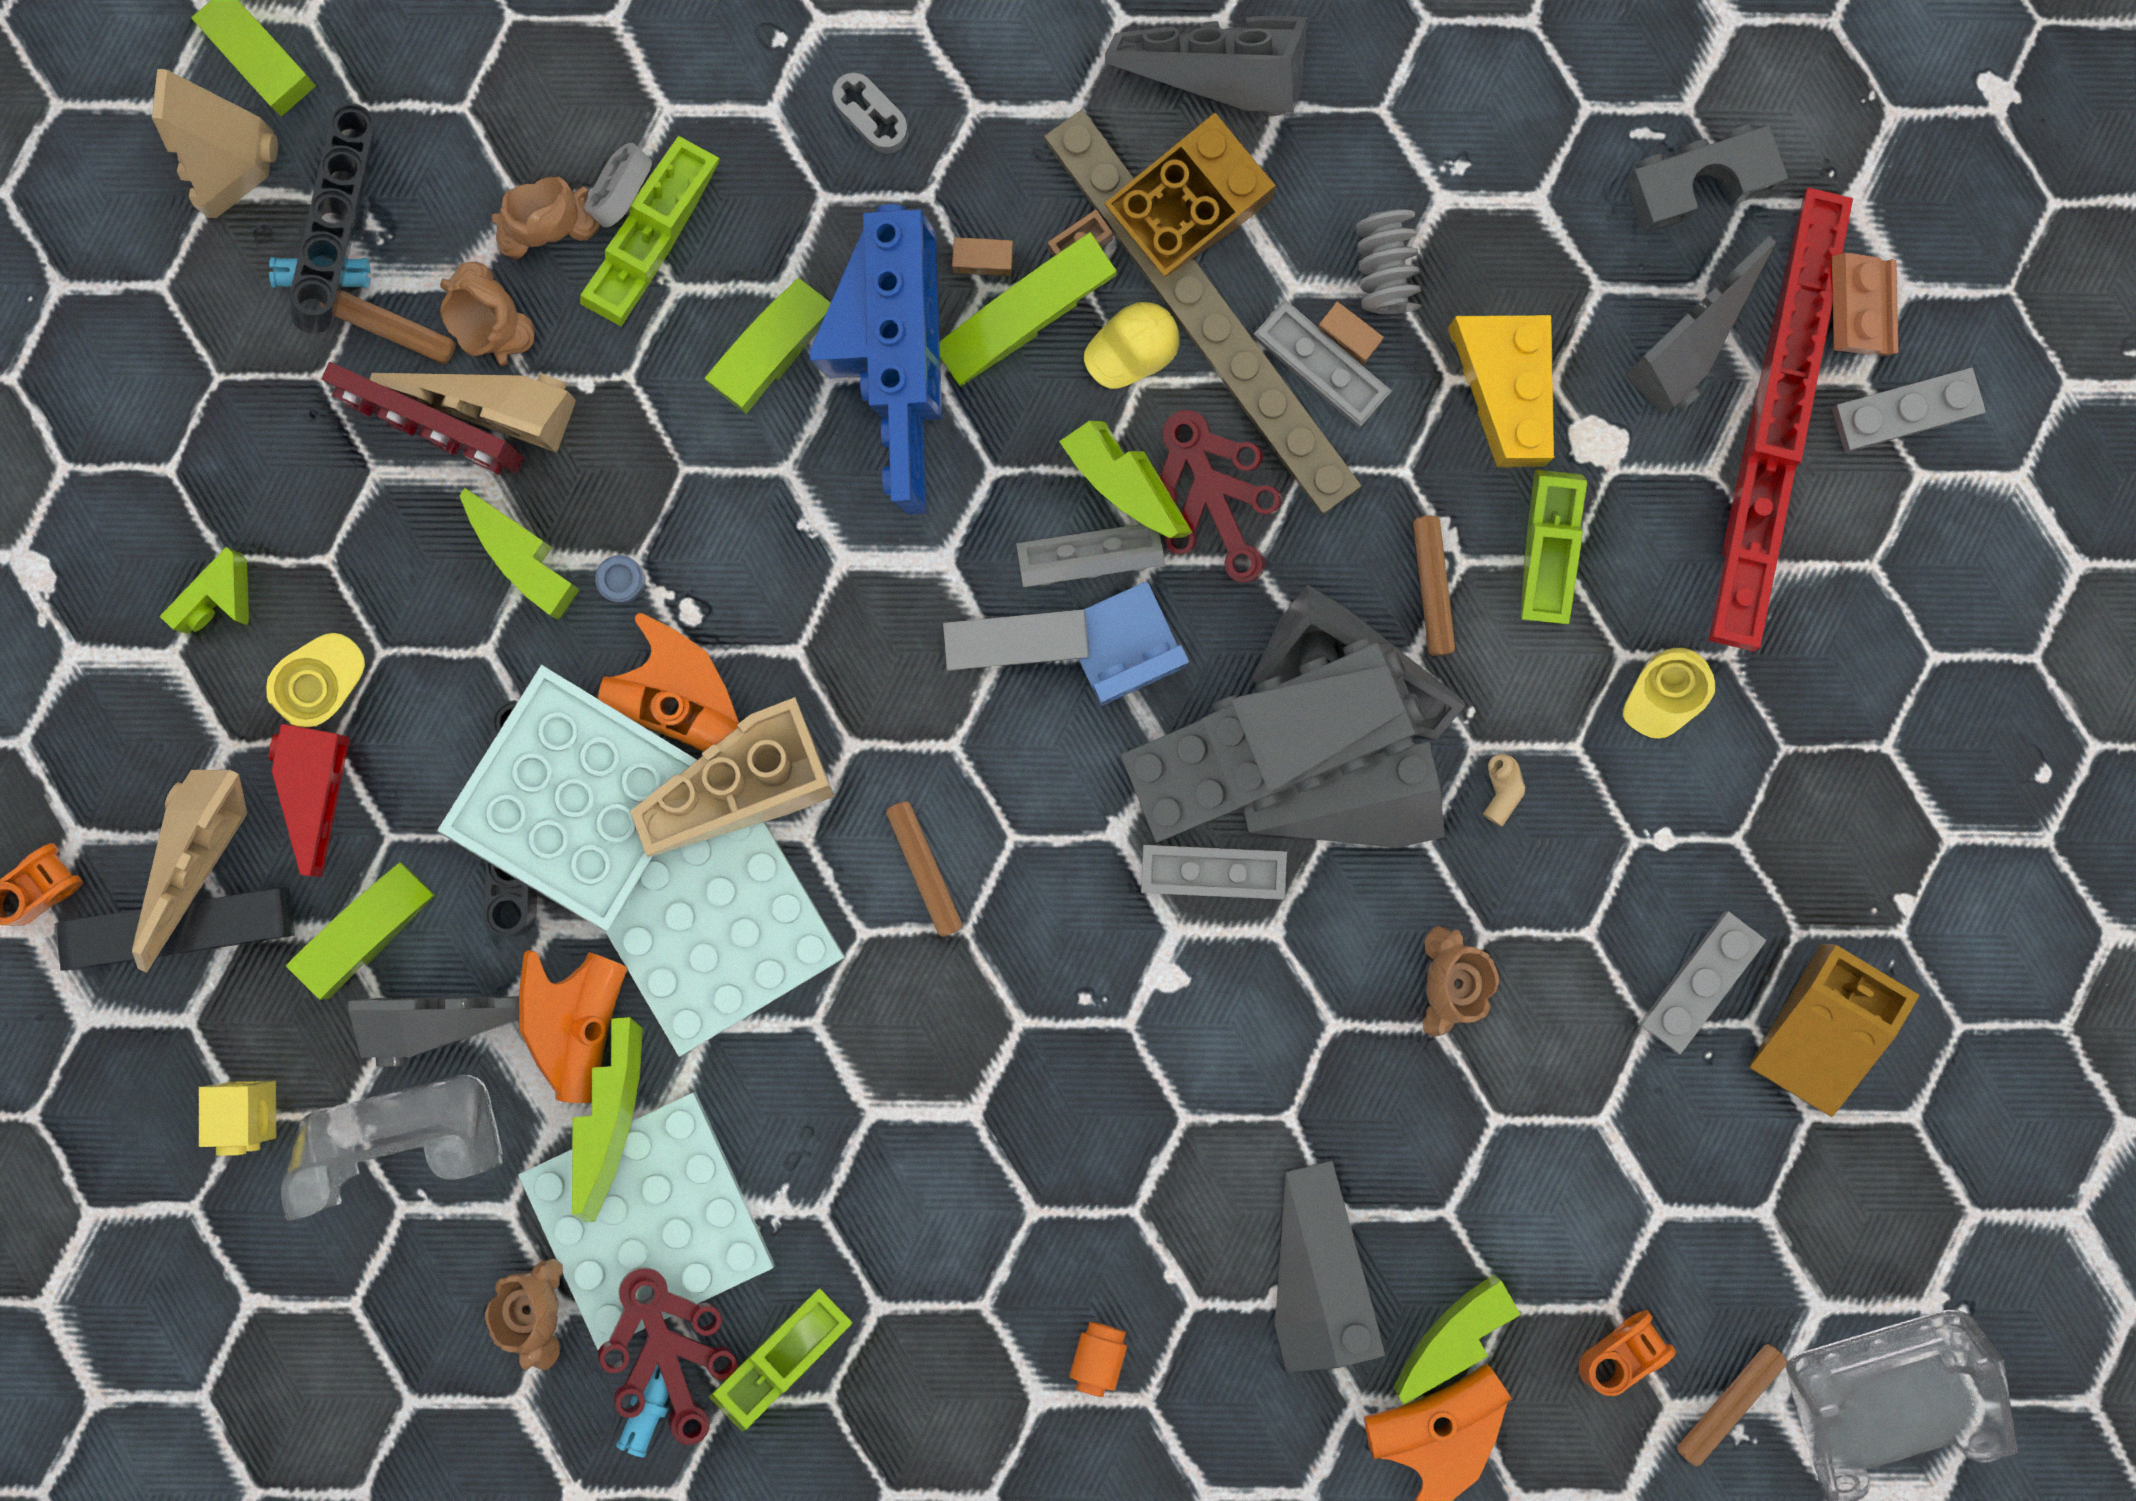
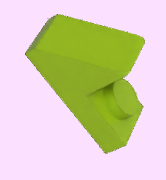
(220, 584)

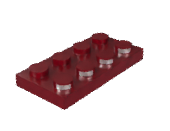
(410, 415)

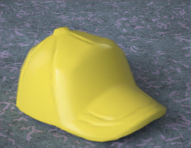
(1132, 345)
(315, 679)
(1669, 693)

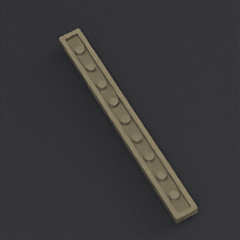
(1212, 328)

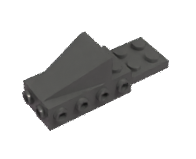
(1277, 739)

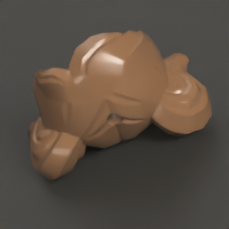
(541, 215)
(483, 314)
(1454, 962)
(522, 1331)

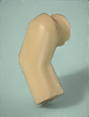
(1508, 788)

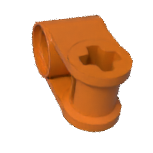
(39, 884)
(1628, 1353)

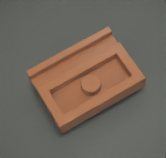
(1865, 304)

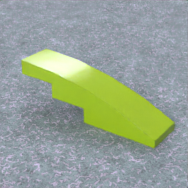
(649, 231)
(1025, 309)
(602, 1137)

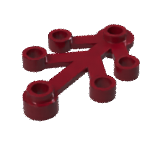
(1210, 488)
(661, 1348)

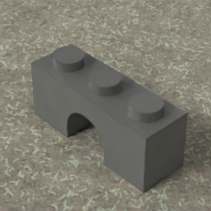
(1743, 162)

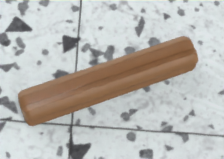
(394, 328)
(1434, 585)
(924, 868)
(1732, 1405)

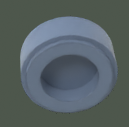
(620, 579)

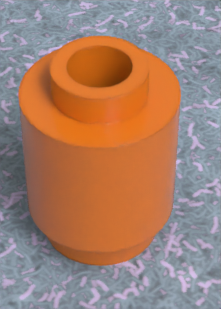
(1098, 1359)

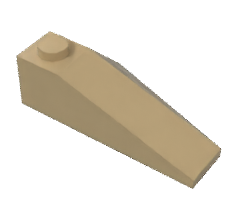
(216, 142)
(503, 403)
(745, 779)
(194, 833)

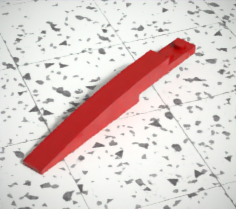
(1779, 421)

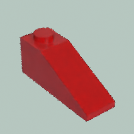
(308, 783)

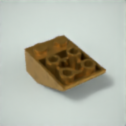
(1192, 196)
(1833, 1028)

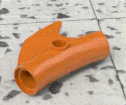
(673, 672)
(568, 1021)
(1449, 1455)

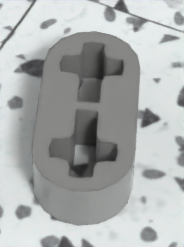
(862, 120)
(618, 185)

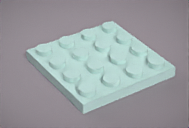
(560, 796)
(719, 934)
(665, 1211)

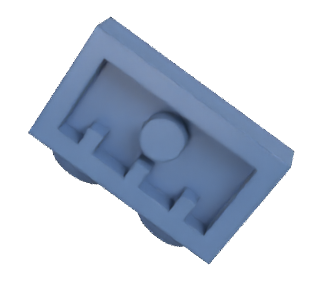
(1129, 644)

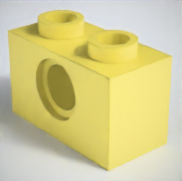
(237, 1116)

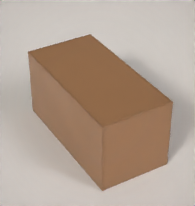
(1091, 223)
(982, 256)
(1350, 333)

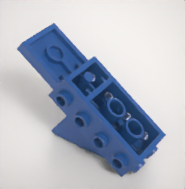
(889, 336)

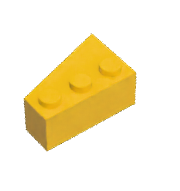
(1511, 381)

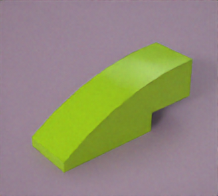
(254, 53)
(769, 345)
(1124, 478)
(1552, 546)
(519, 556)
(360, 931)
(1454, 1339)
(780, 1360)

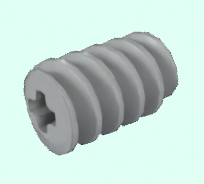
(1385, 262)

